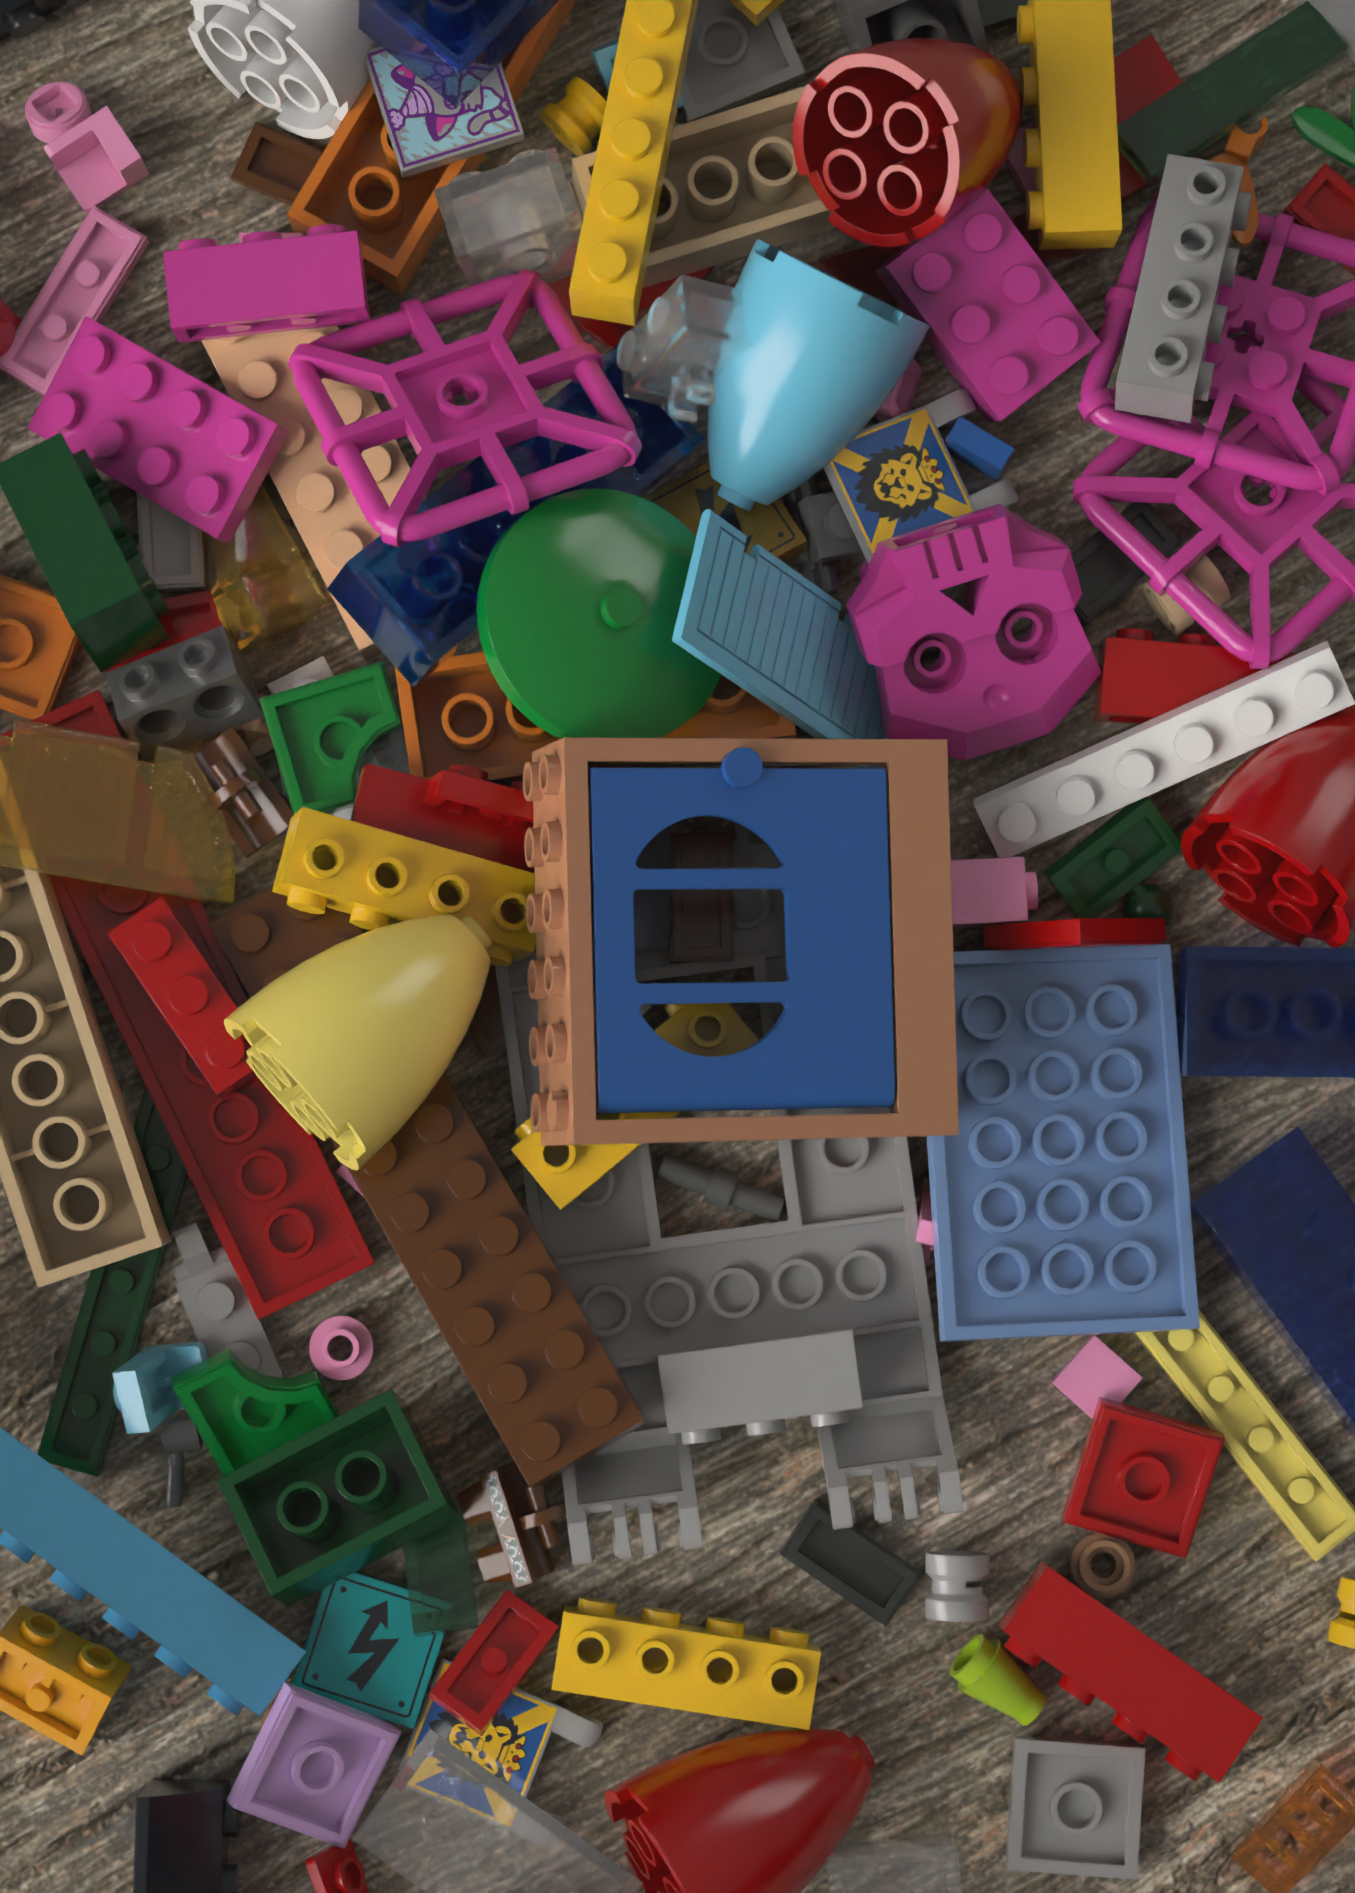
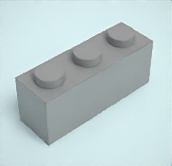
(760, 1385)

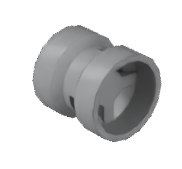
(957, 1586)

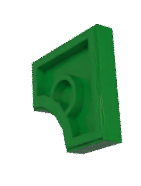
(327, 731)
(249, 1413)

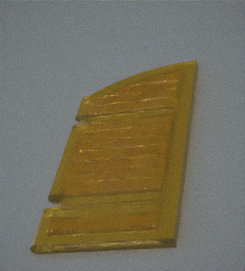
(98, 815)

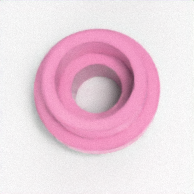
(362, 1347)

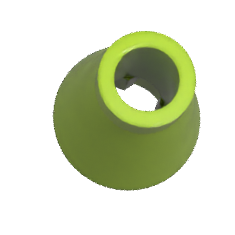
(995, 1678)

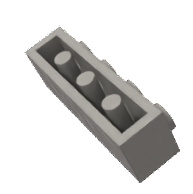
(1180, 288)

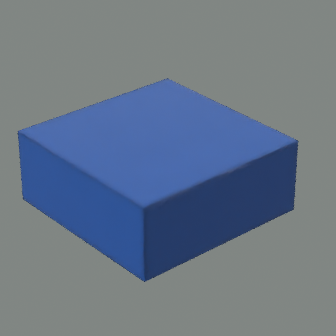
(978, 449)

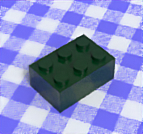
(84, 551)
(338, 1498)

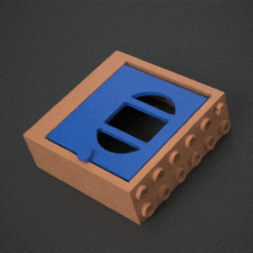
(863, 939)

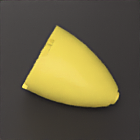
(366, 1028)

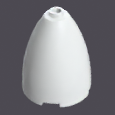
(288, 56)

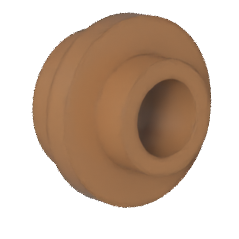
(1117, 1579)

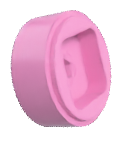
(56, 109)

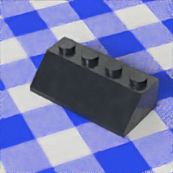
(185, 1837)

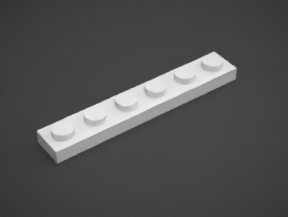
(1164, 751)

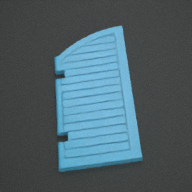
(776, 636)

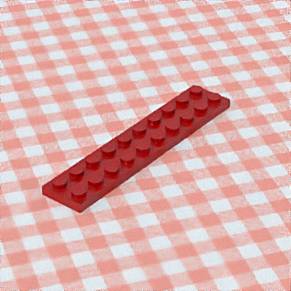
(243, 1152)

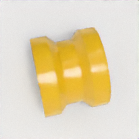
(576, 116)

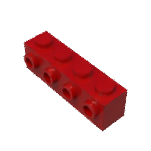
(1128, 1672)

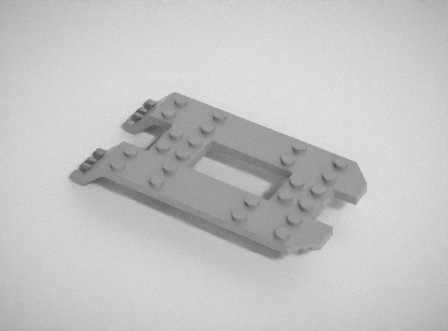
(831, 1267)

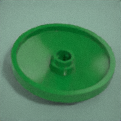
(585, 617)

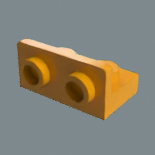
(56, 1678)

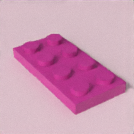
(159, 429)

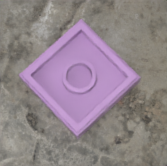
(314, 1765)

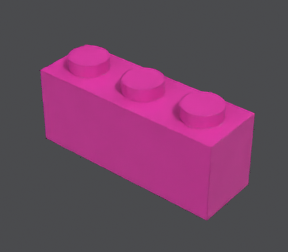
(266, 284)

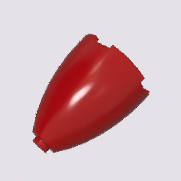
(905, 135)
(1293, 806)
(743, 1811)

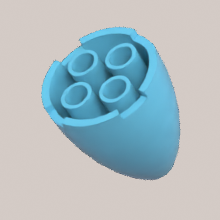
(808, 383)

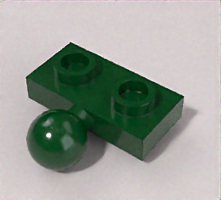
(1115, 864)

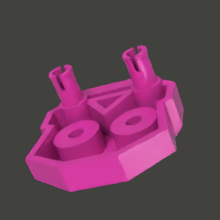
(987, 683)

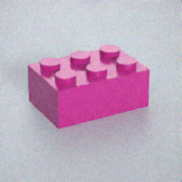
(989, 307)

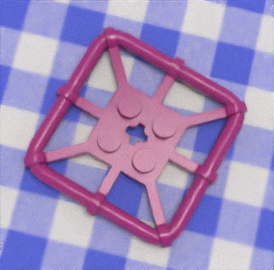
(1254, 381)
(449, 434)
(1247, 532)

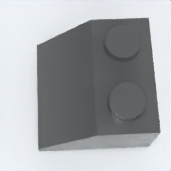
(882, 21)

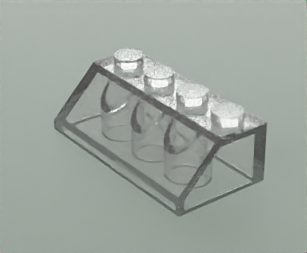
(468, 1832)

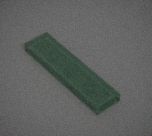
(1230, 90)

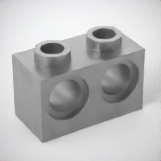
(185, 692)

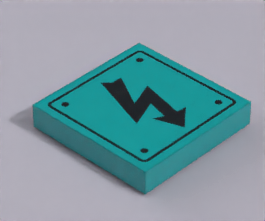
(366, 1650)

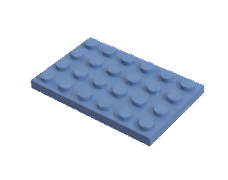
(1070, 1149)

